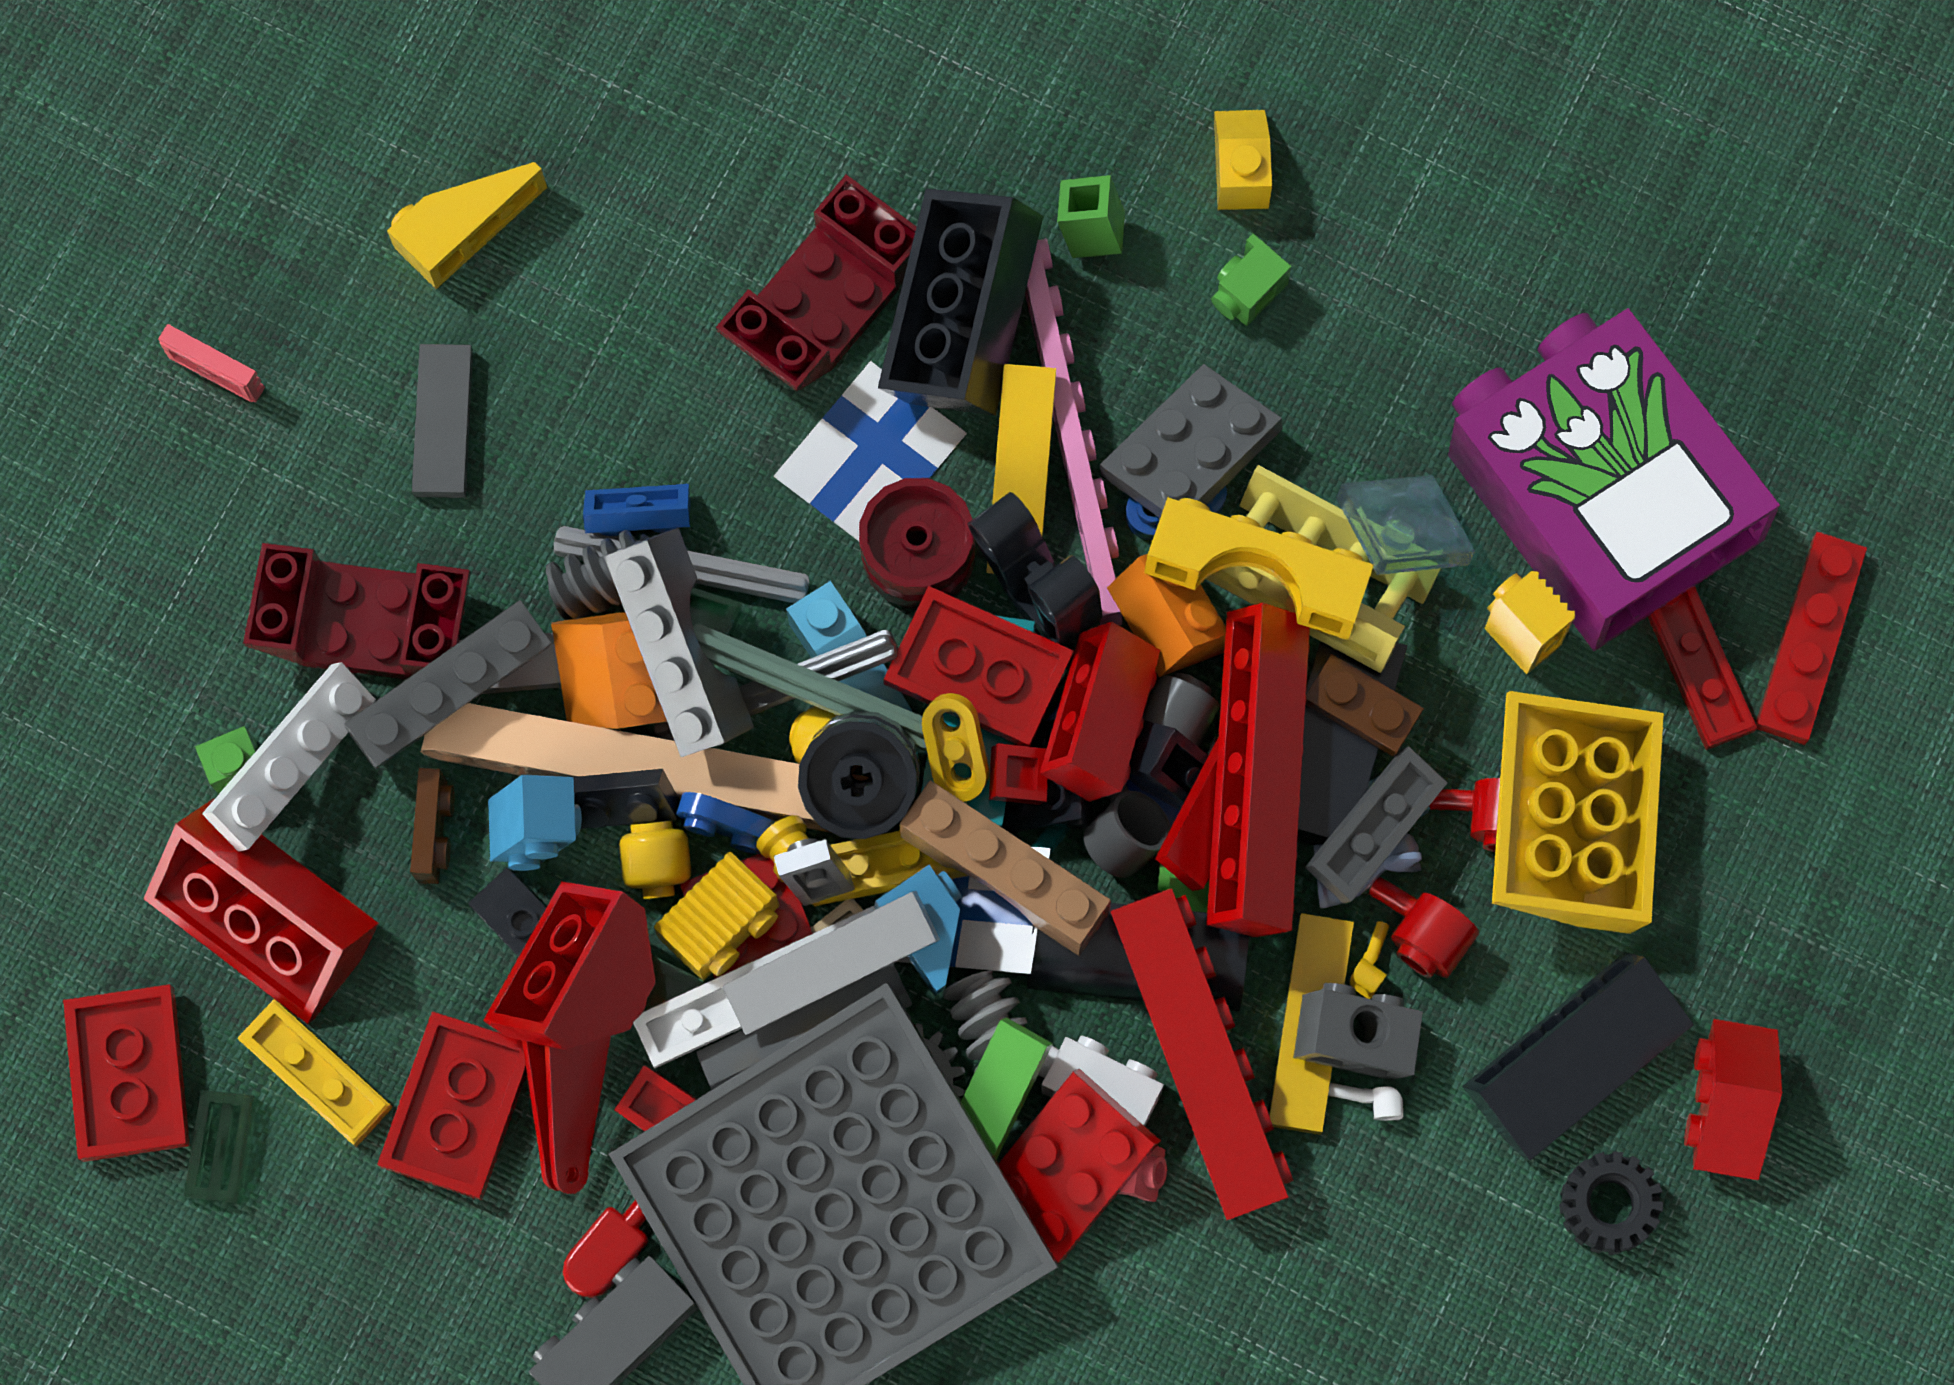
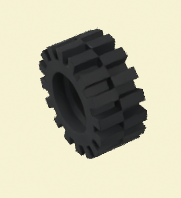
(1638, 1184)

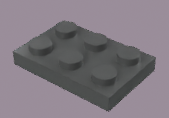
(1191, 443)

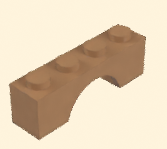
(1021, 875)

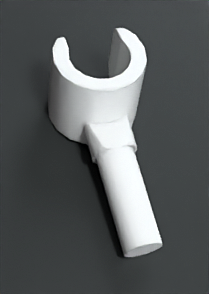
(1386, 1100)

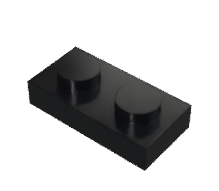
(625, 798)

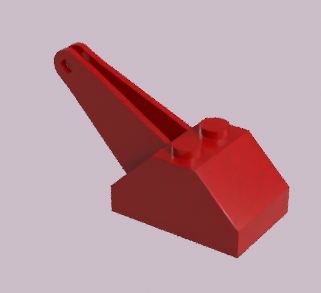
(565, 998)

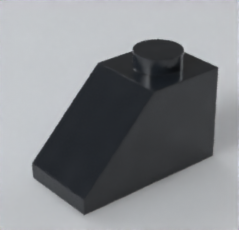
(1165, 763)

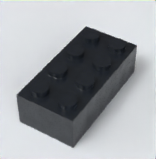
(960, 301)

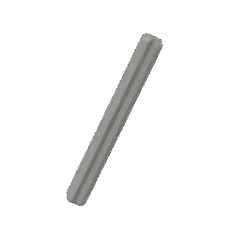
(709, 569)

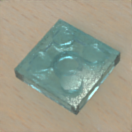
(1405, 524)

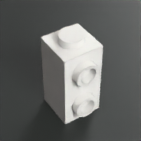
(1129, 1085)

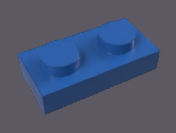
(637, 509)

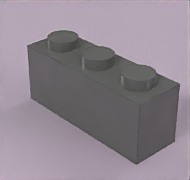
(616, 1332)

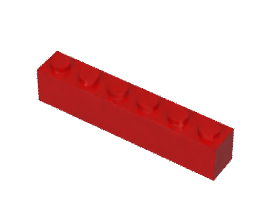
(1258, 772)
(1200, 1054)

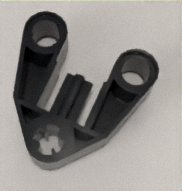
(1058, 597)

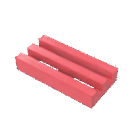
(211, 364)

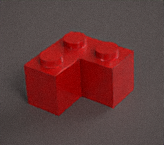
(1738, 1099)

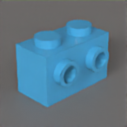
(532, 820)

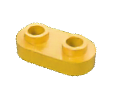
(955, 745)

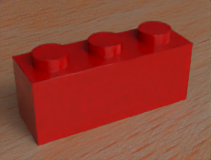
(1100, 712)

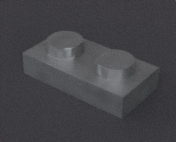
(813, 871)

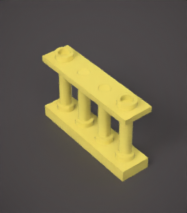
(1299, 511)

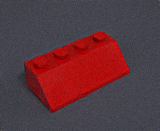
(260, 914)

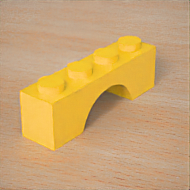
(1199, 542)

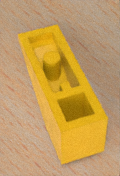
(457, 222)

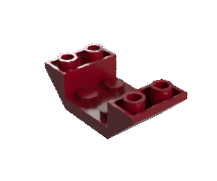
(825, 288)
(353, 614)

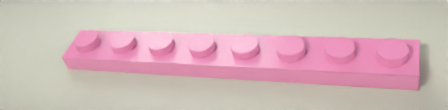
(1075, 445)

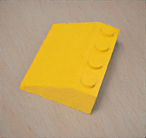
(1578, 812)

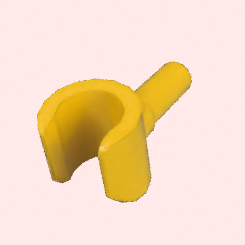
(1366, 976)

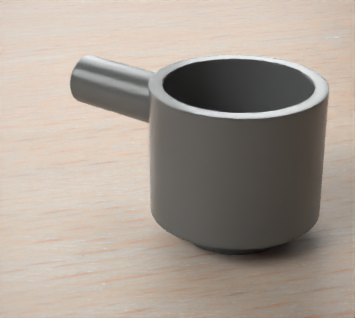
(1183, 705)
(1126, 833)

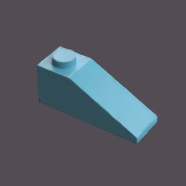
(826, 623)

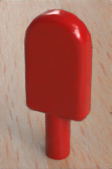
(604, 1251)

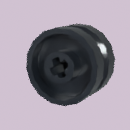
(855, 806)

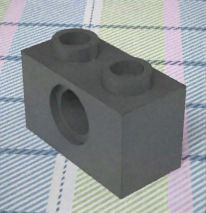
(1328, 1036)

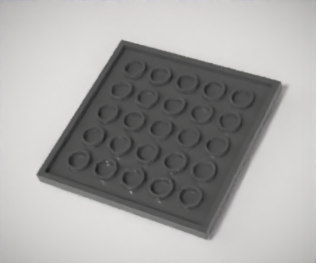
(834, 1204)

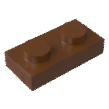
(1363, 705)
(429, 847)

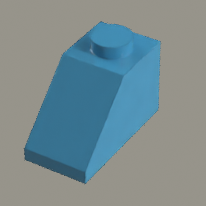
(939, 898)

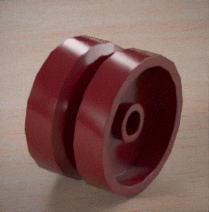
(919, 513)

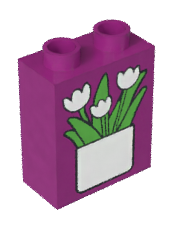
(1608, 474)

